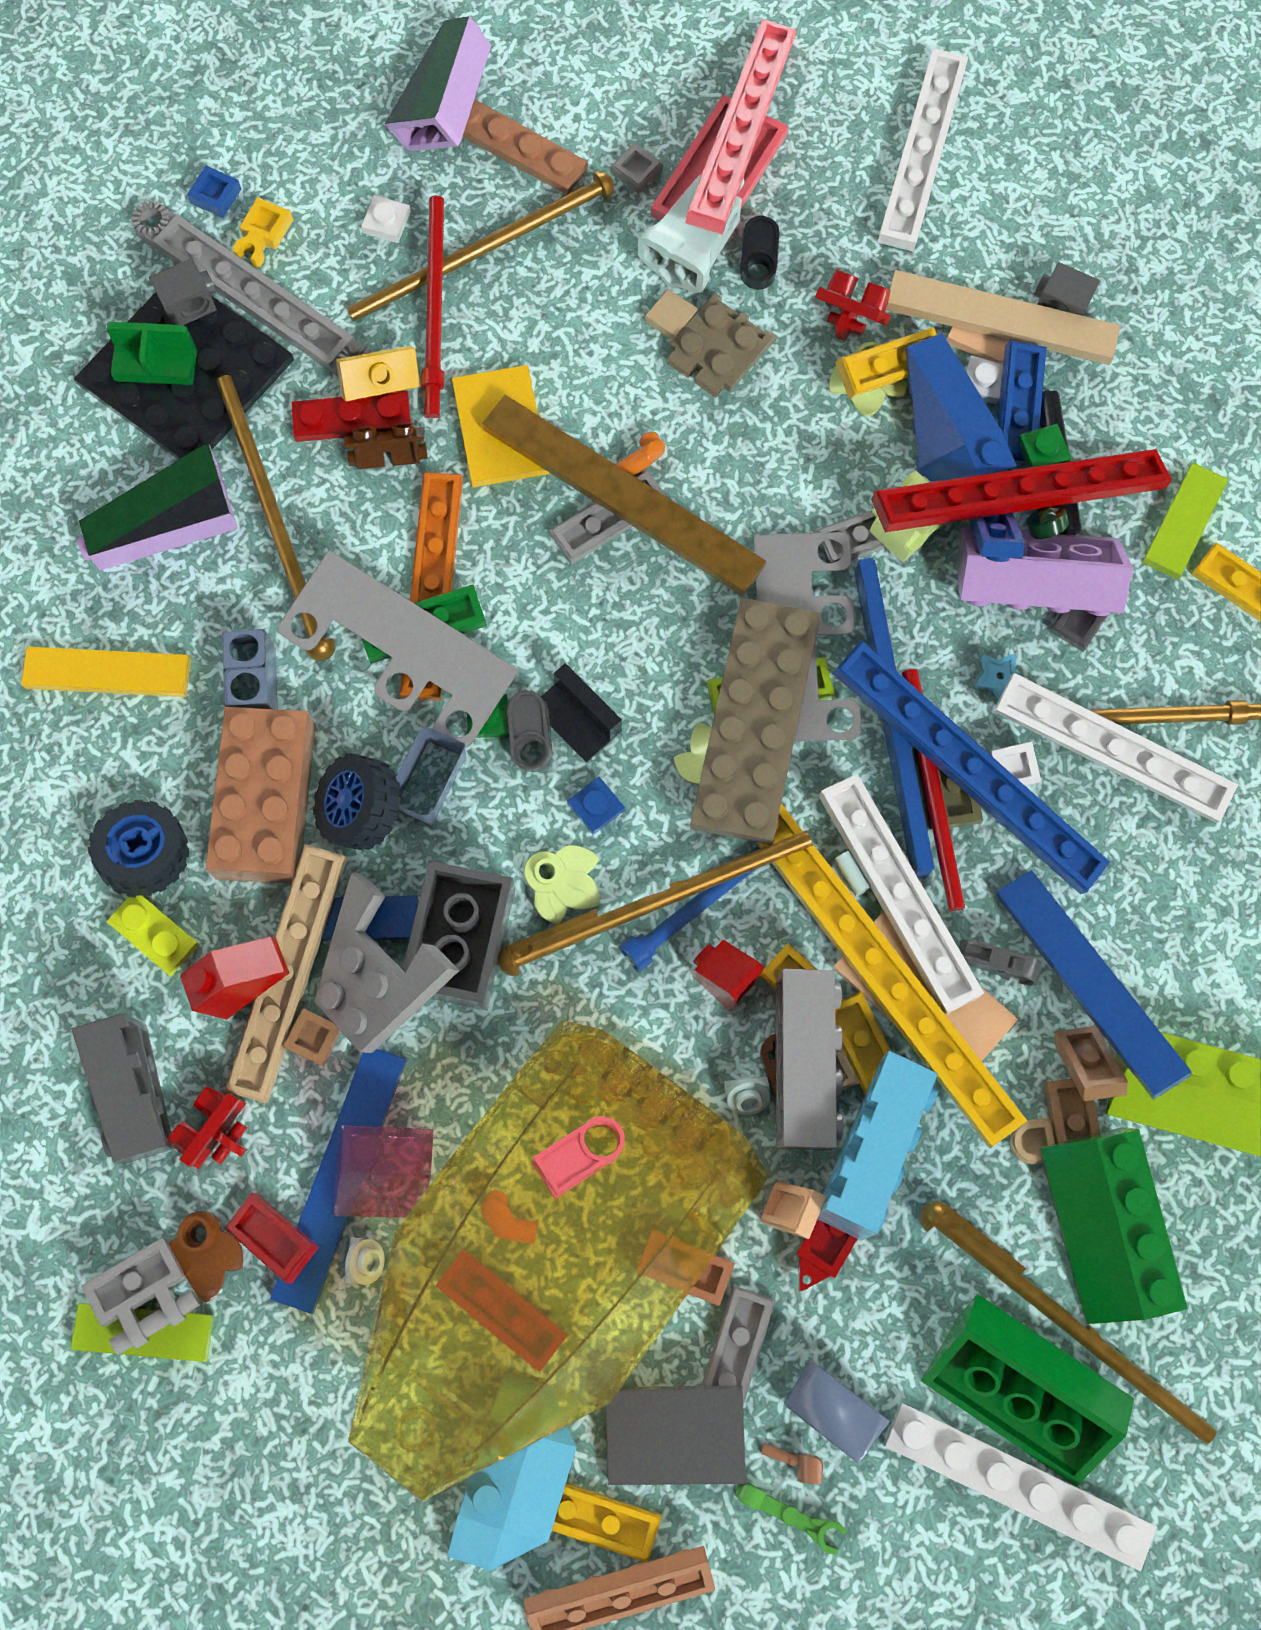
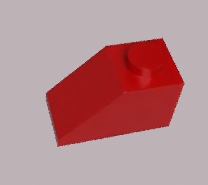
(726, 972)
(233, 977)

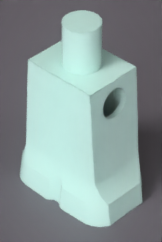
(683, 251)

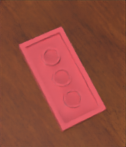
(696, 157)

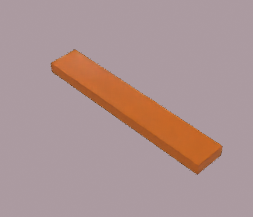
(435, 551)

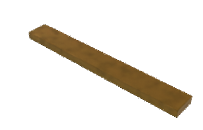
(624, 495)

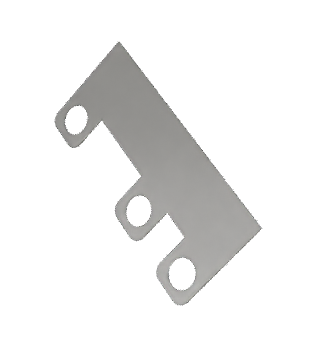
(788, 583)
(414, 638)

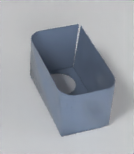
(267, 676)
(412, 758)
(835, 1411)

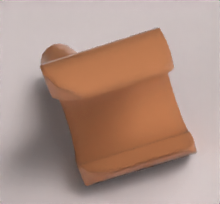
(809, 1468)

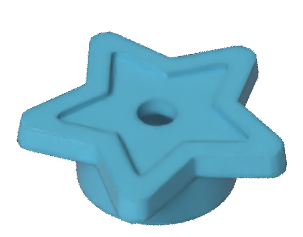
(991, 668)

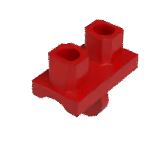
(839, 294)
(198, 1145)

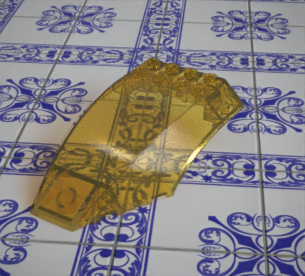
(537, 1308)

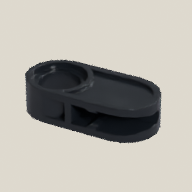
(760, 247)

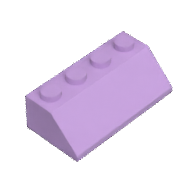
(1053, 574)

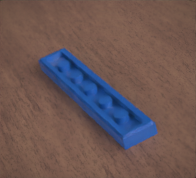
(1094, 985)
(364, 1105)

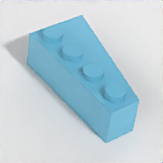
(877, 1146)

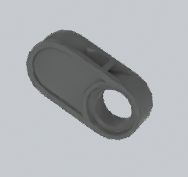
(527, 723)
(1001, 961)

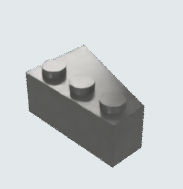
(124, 1087)

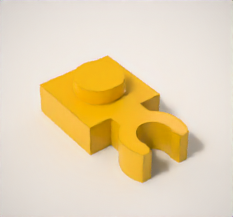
(262, 227)

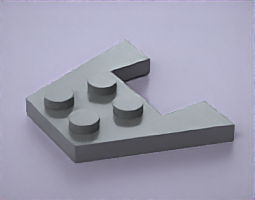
(362, 985)

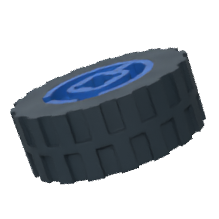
(356, 802)
(138, 848)

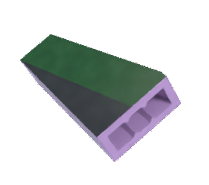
(442, 89)
(160, 513)

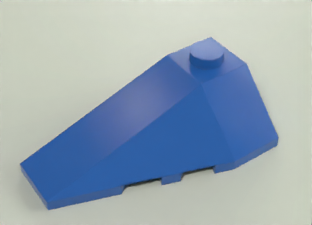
(950, 417)

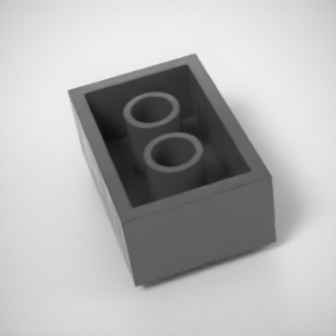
(467, 920)

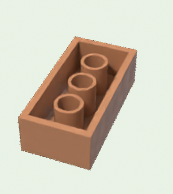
(260, 795)

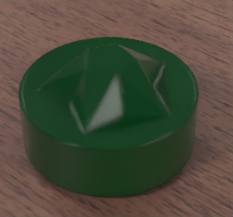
(1047, 522)

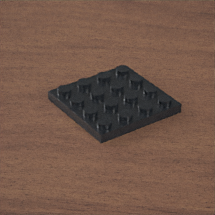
(191, 415)

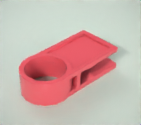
(571, 1162)

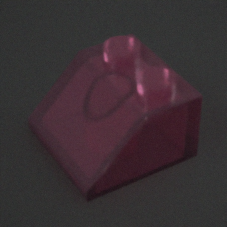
(381, 1170)

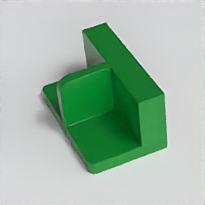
(152, 353)

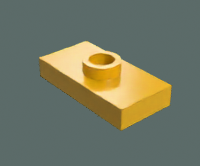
(378, 373)

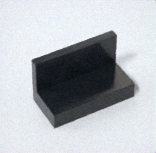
(580, 714)

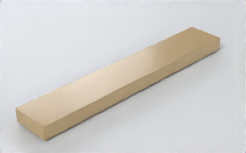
(1003, 317)
(277, 1008)

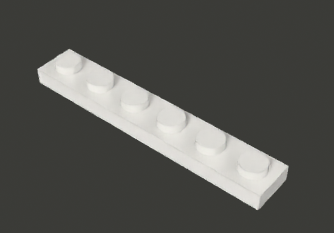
(923, 150)
(1115, 748)
(901, 894)
(1020, 1486)

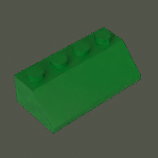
(1113, 1227)
(1029, 1391)

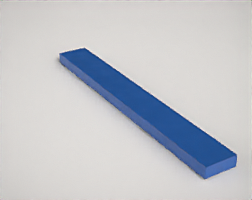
(898, 747)
(971, 767)

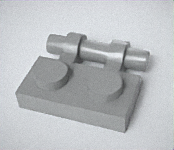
(134, 1283)

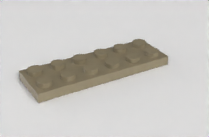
(755, 721)

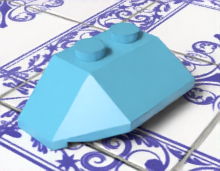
(513, 1503)

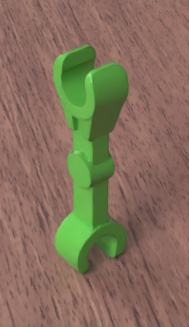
(813, 1526)

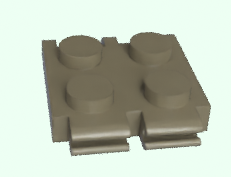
(719, 346)

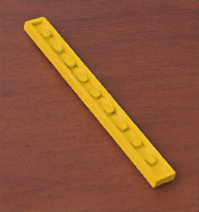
(897, 989)

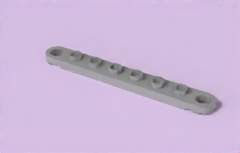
(248, 287)

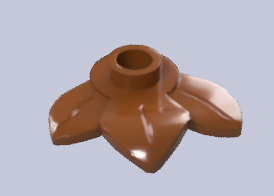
(208, 1260)

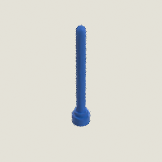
(642, 947)

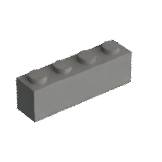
(807, 1060)

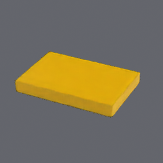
(476, 397)

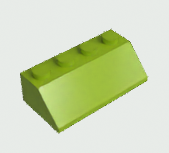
(1212, 1105)

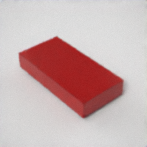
(271, 1238)

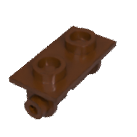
(371, 444)

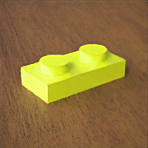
(153, 933)

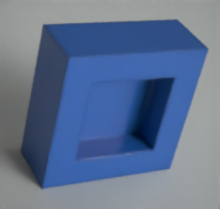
(214, 191)
(596, 805)

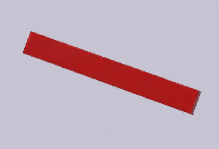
(1019, 490)

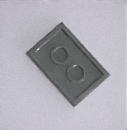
(676, 1436)

